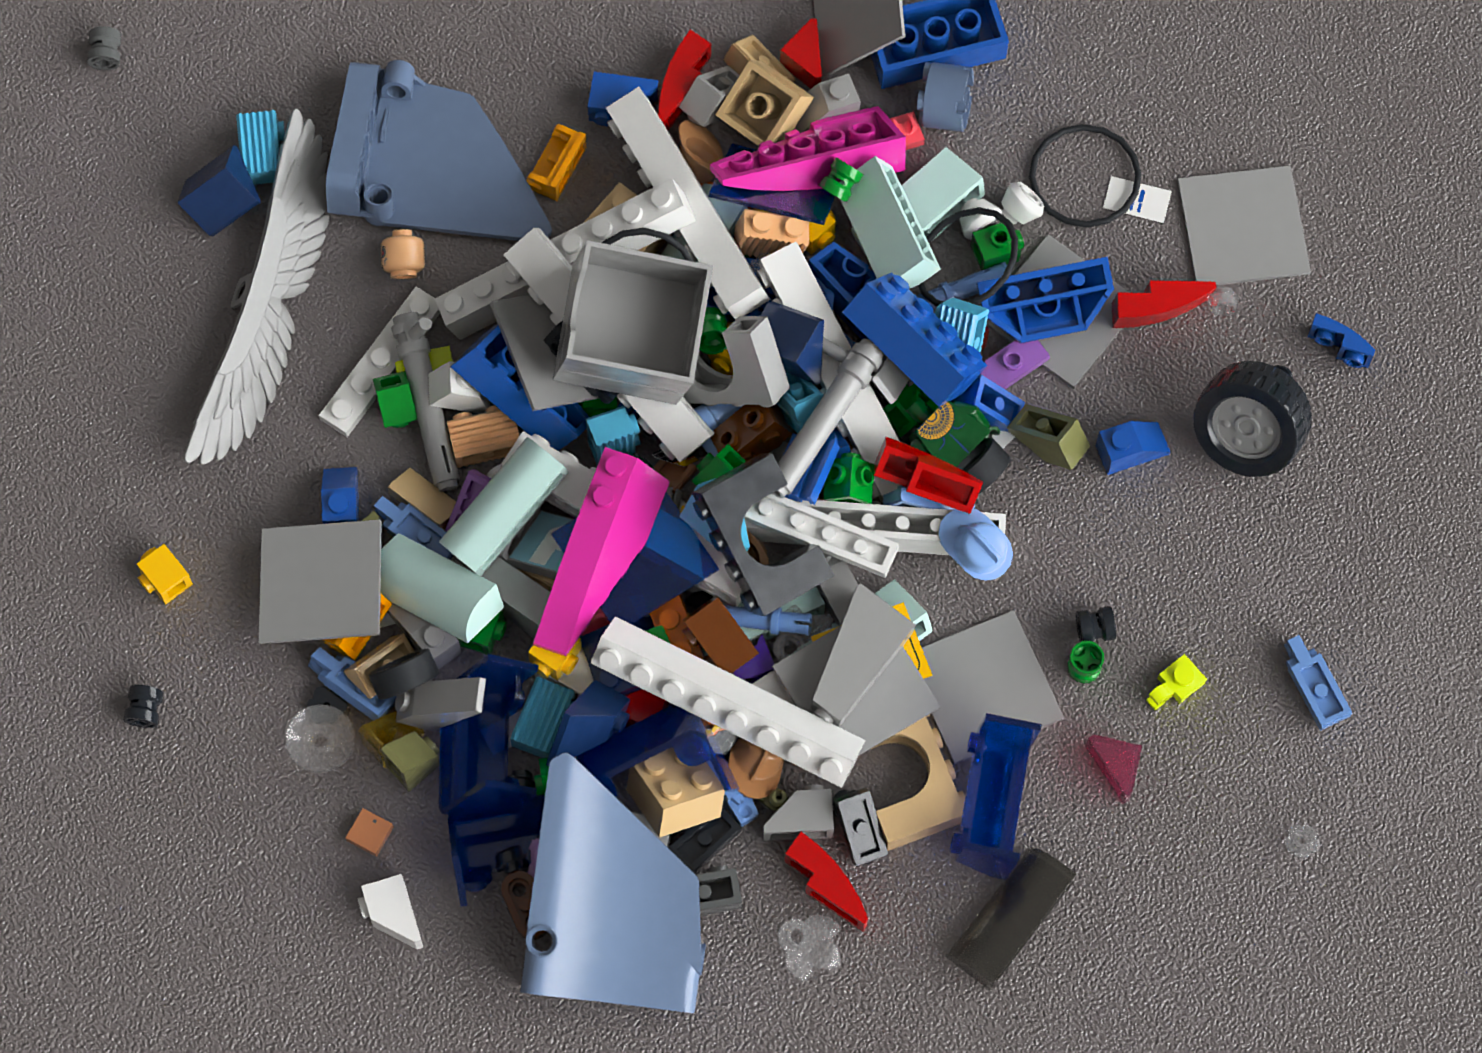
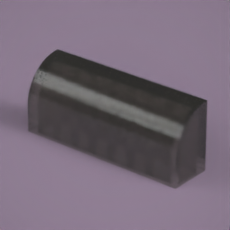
(1011, 916)

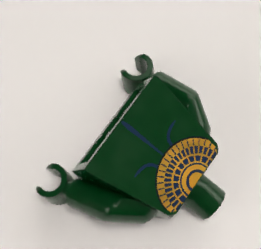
(950, 430)

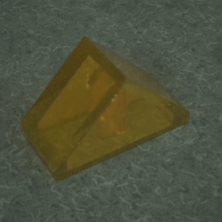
(383, 731)

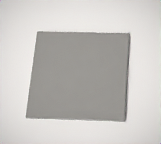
(855, 30)
(1244, 226)
(524, 329)
(1075, 352)
(320, 581)
(983, 673)
(888, 707)

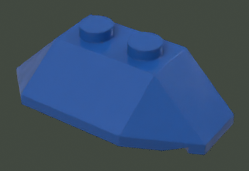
(1049, 300)

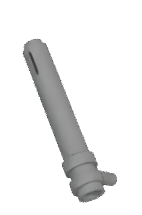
(414, 352)
(852, 376)

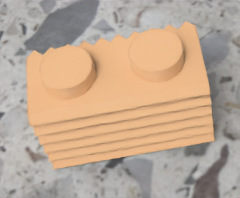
(768, 232)
(481, 436)

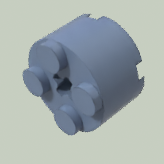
(946, 96)

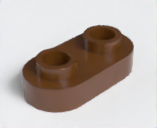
(519, 906)

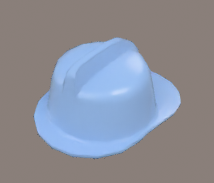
(975, 544)

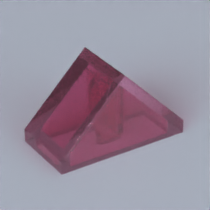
(1117, 763)

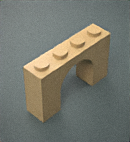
(936, 805)

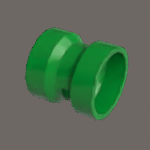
(845, 173)
(714, 325)
(1087, 654)

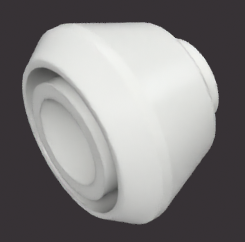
(1021, 204)
(978, 221)

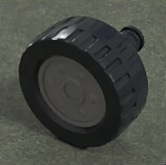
(1252, 418)

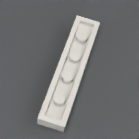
(358, 389)
(831, 534)

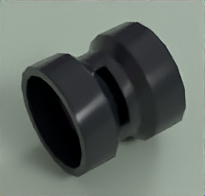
(1096, 624)
(143, 706)

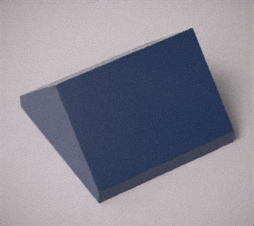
(219, 192)
(798, 340)

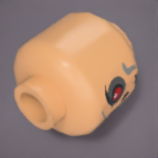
(402, 254)

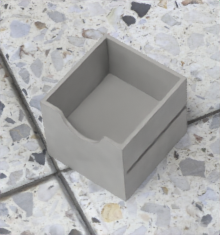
(632, 322)

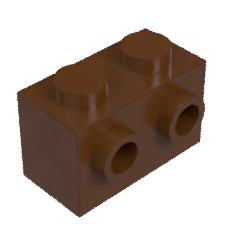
(752, 431)
(719, 636)

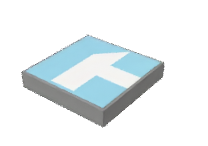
(537, 549)

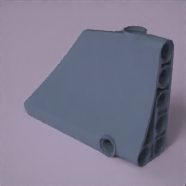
(424, 160)
(612, 902)

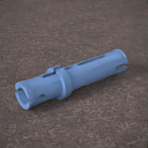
(965, 286)
(776, 621)

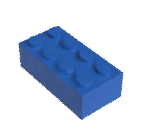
(945, 33)
(915, 338)

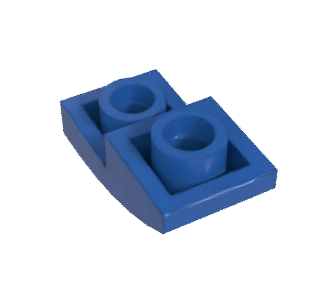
(1352, 347)

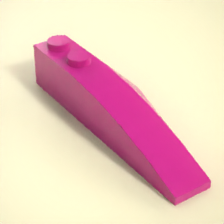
(806, 156)
(601, 547)

